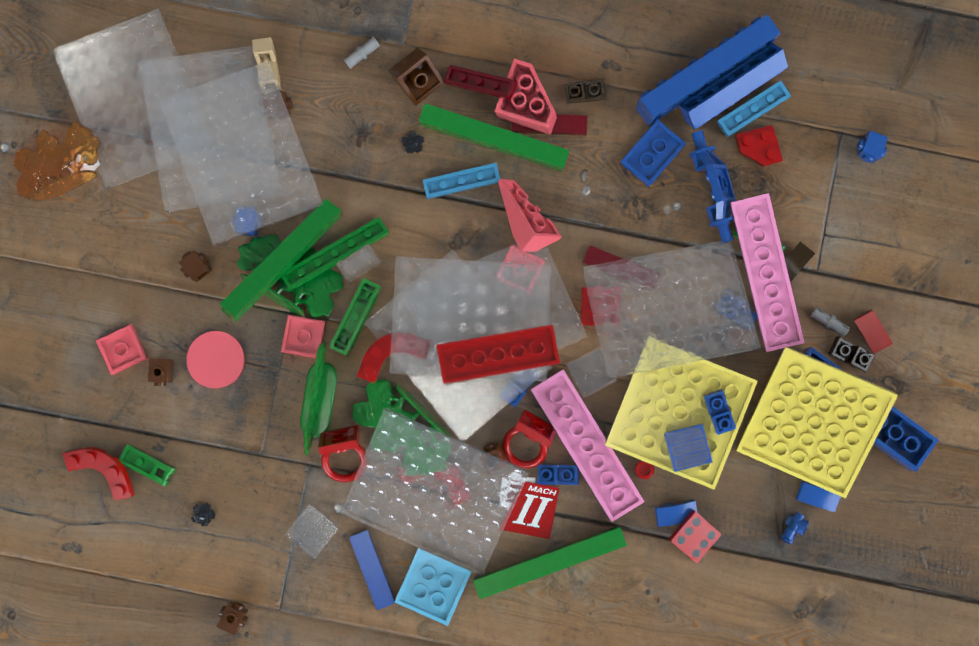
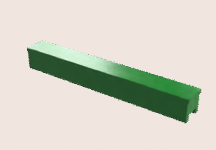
(493, 137)
(280, 260)
(549, 562)

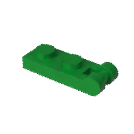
(146, 464)

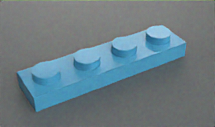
(753, 109)
(461, 181)

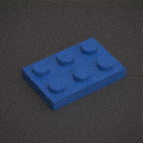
(653, 153)

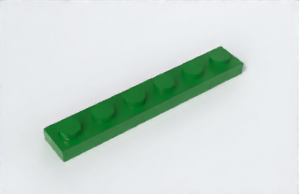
(334, 253)

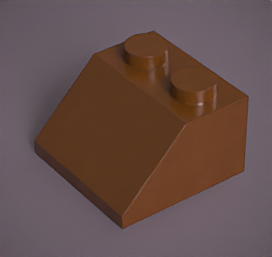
(416, 76)

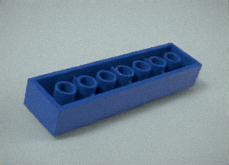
(710, 67)
(899, 435)

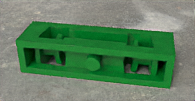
(355, 317)

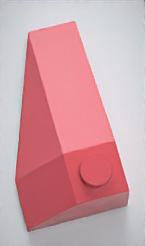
(526, 223)

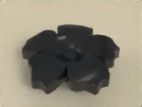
(412, 142)
(203, 514)

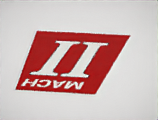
(533, 511)

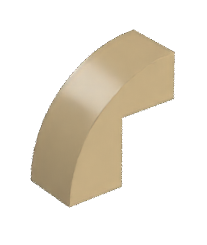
(264, 51)

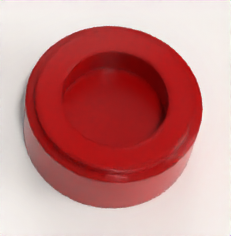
(644, 470)

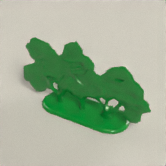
(316, 289)
(318, 398)
(379, 398)

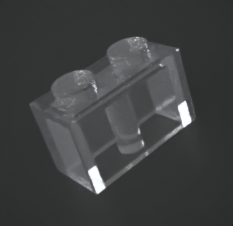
(358, 263)

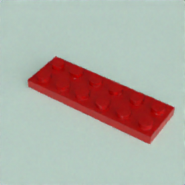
(497, 354)

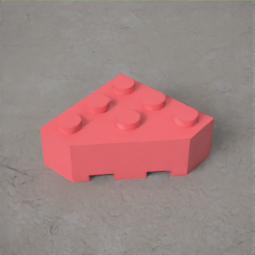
(529, 102)

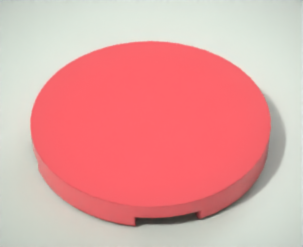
(215, 359)

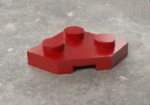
(760, 146)

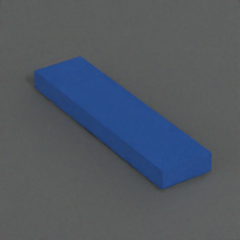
(372, 569)

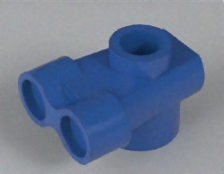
(795, 525)

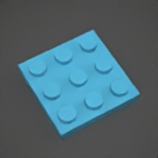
(433, 586)

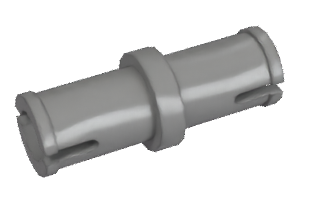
(361, 52)
(830, 321)

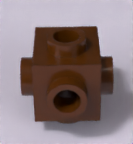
(232, 617)

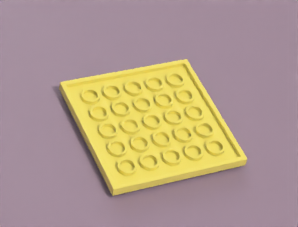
(674, 400)
(816, 422)

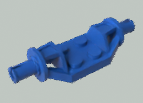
(722, 191)

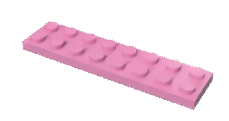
(767, 272)
(587, 445)

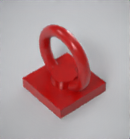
(535, 430)
(339, 442)

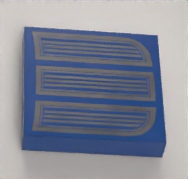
(688, 447)

